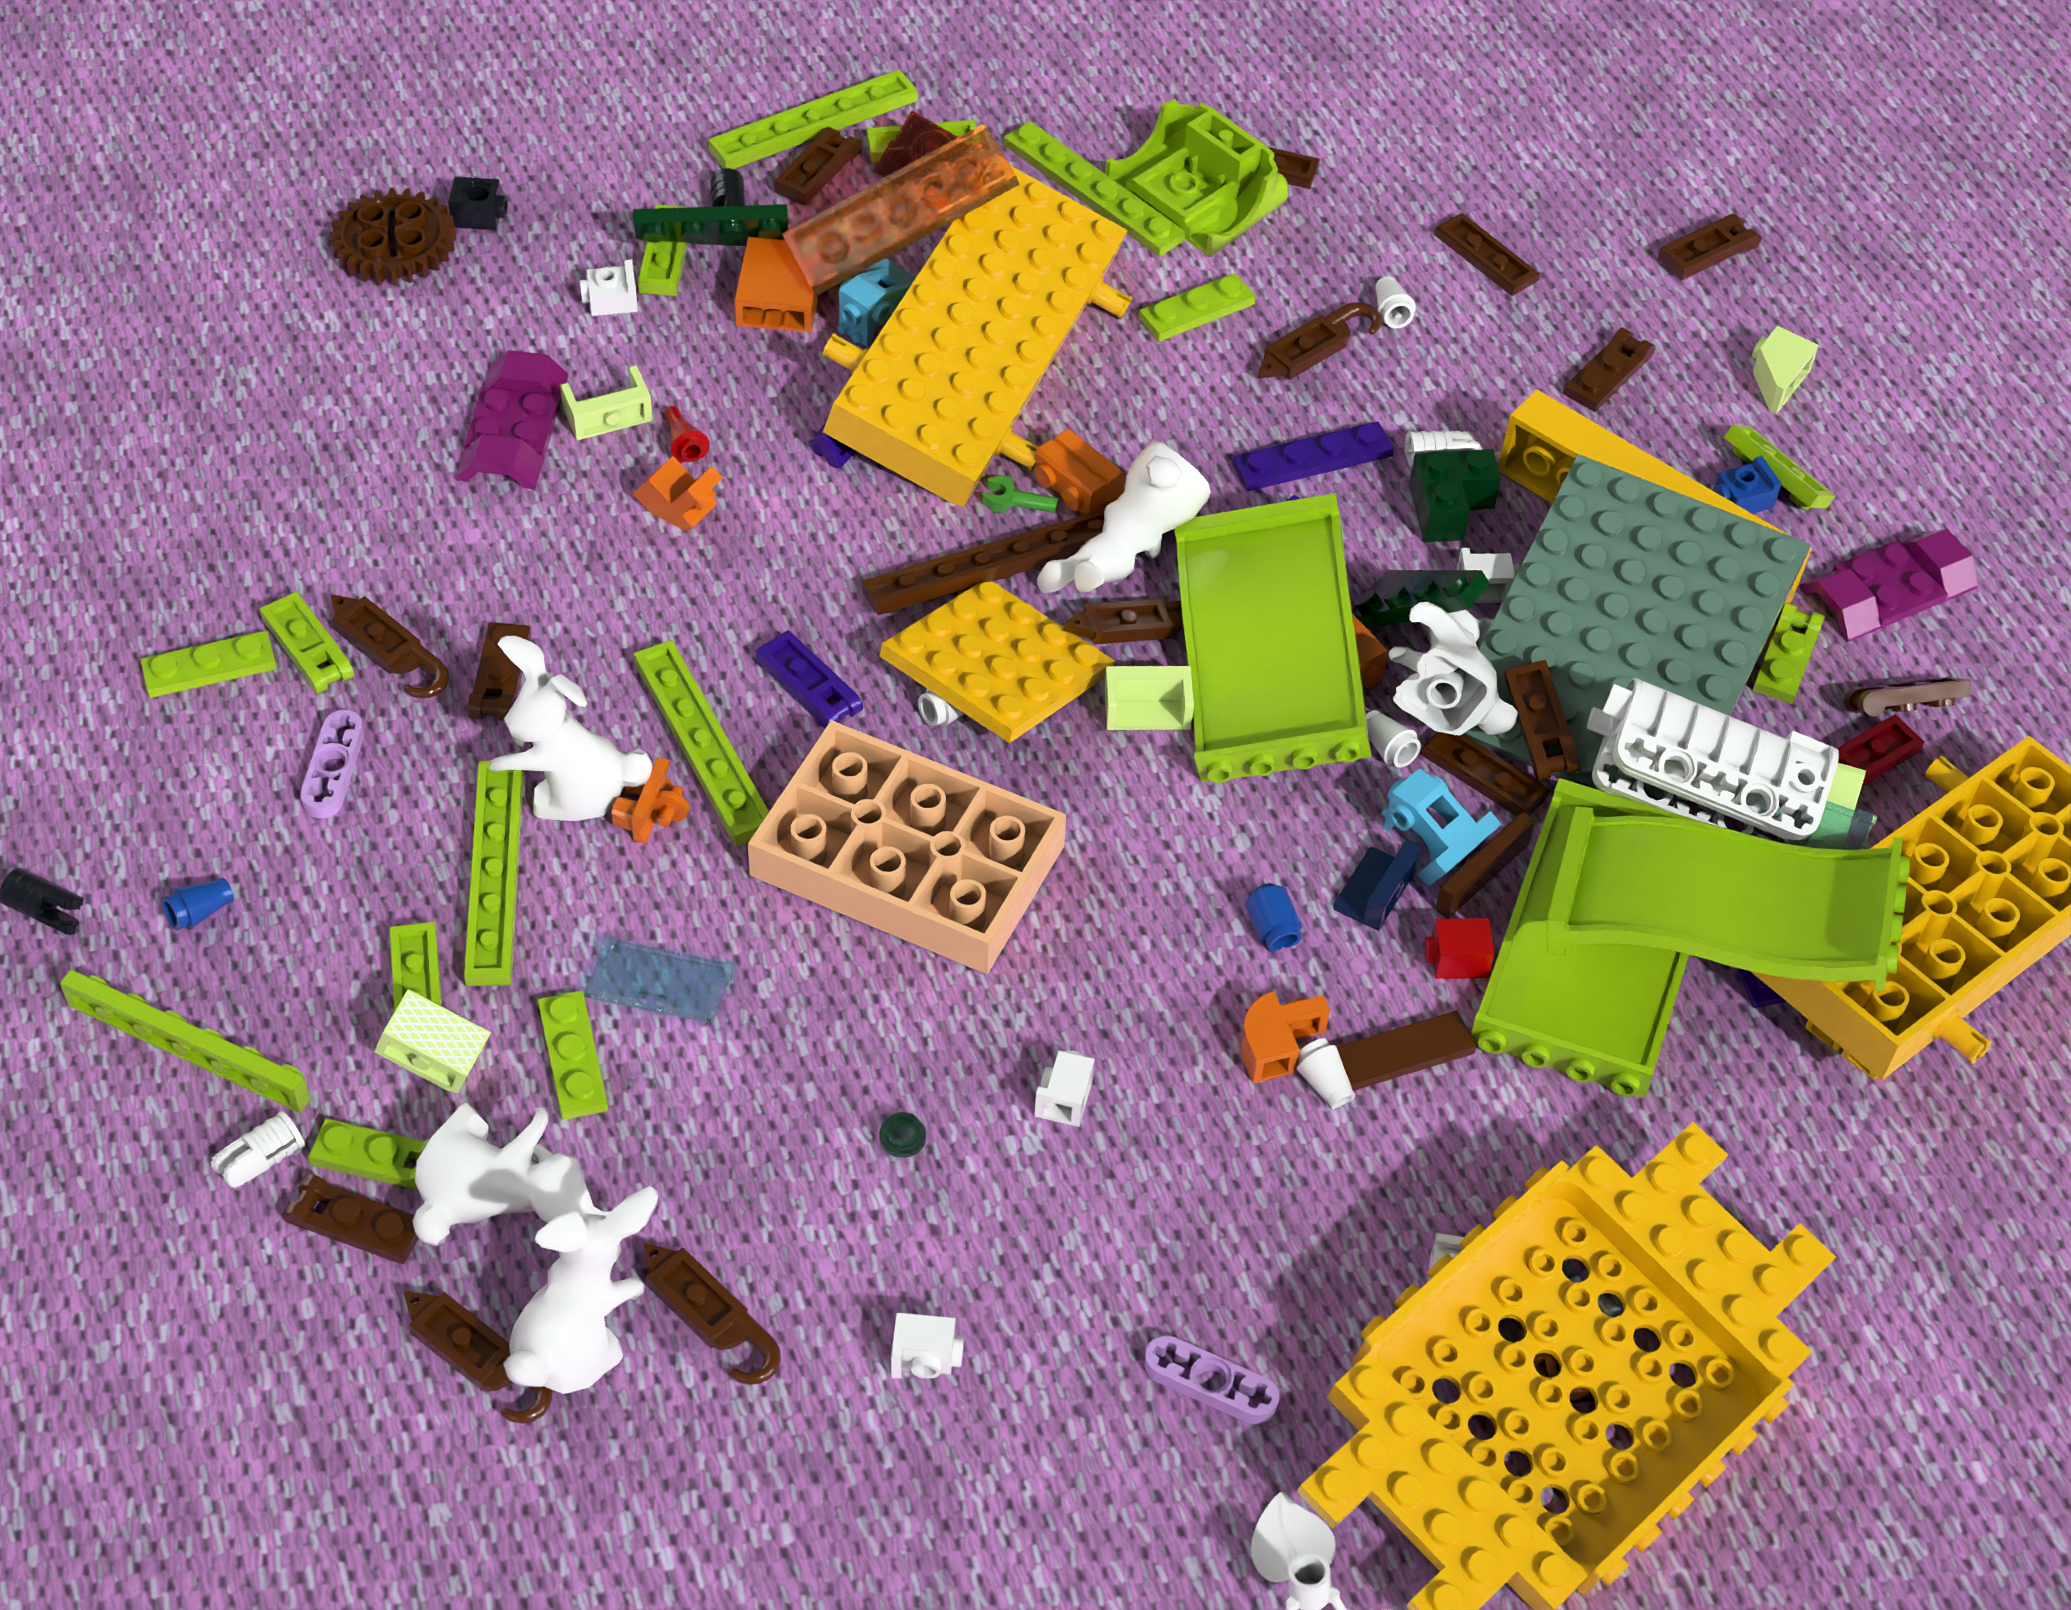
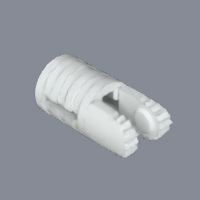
(1438, 441)
(258, 1150)

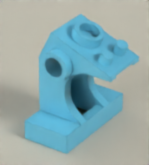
(871, 299)
(1448, 845)

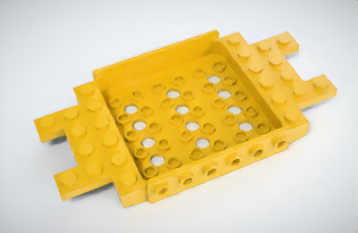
(1676, 1269)

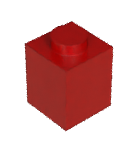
(1460, 948)

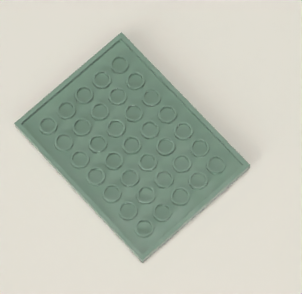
(1638, 589)

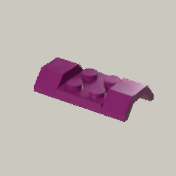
(514, 418)
(1895, 582)

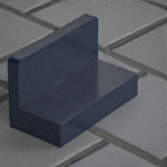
(1378, 884)

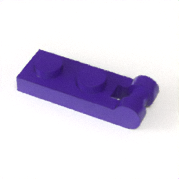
(808, 679)

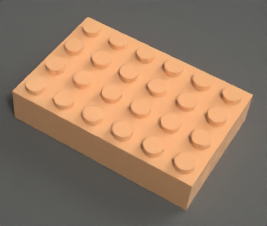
(907, 846)

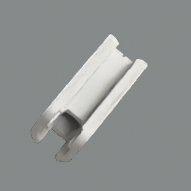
(1710, 762)

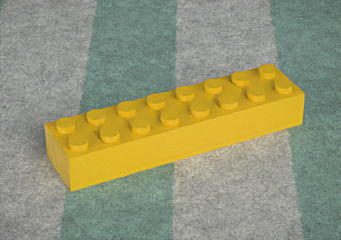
(1548, 436)

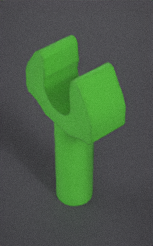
(1014, 497)

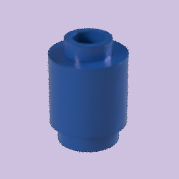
(1274, 916)

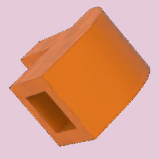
(677, 495)
(1272, 1032)

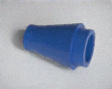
(194, 903)

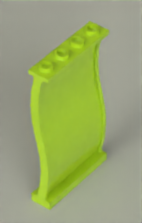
(1271, 640)
(1730, 898)
(1600, 1005)

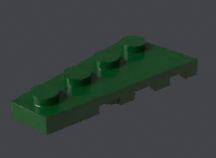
(711, 224)
(1401, 590)

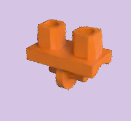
(653, 802)

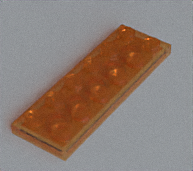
(900, 209)

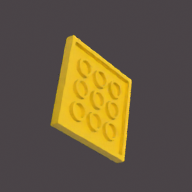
(996, 659)

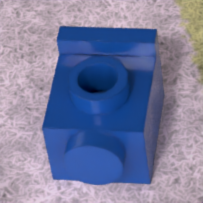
(1749, 486)

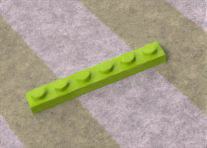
(810, 119)
(1094, 188)
(702, 740)
(494, 877)
(174, 1035)

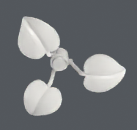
(1296, 1548)

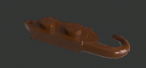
(1314, 341)
(1127, 621)
(387, 642)
(709, 1308)
(469, 1348)

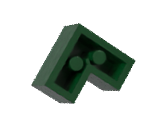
(1448, 487)

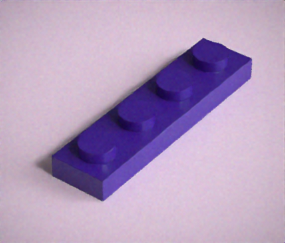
(1312, 456)

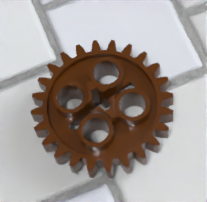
(364, 236)

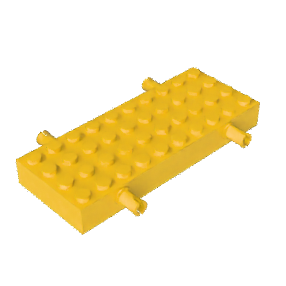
(975, 339)
(1978, 911)

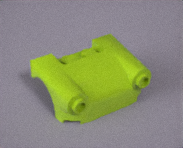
(1203, 175)

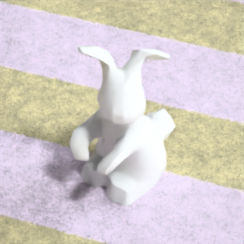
(1157, 497)
(1453, 678)
(579, 766)
(472, 1180)
(562, 1329)

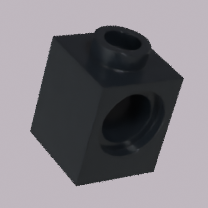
(477, 203)

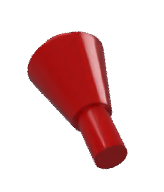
(686, 441)

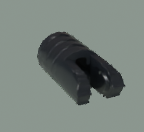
(727, 188)
(40, 900)

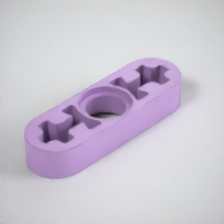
(326, 749)
(1205, 1361)

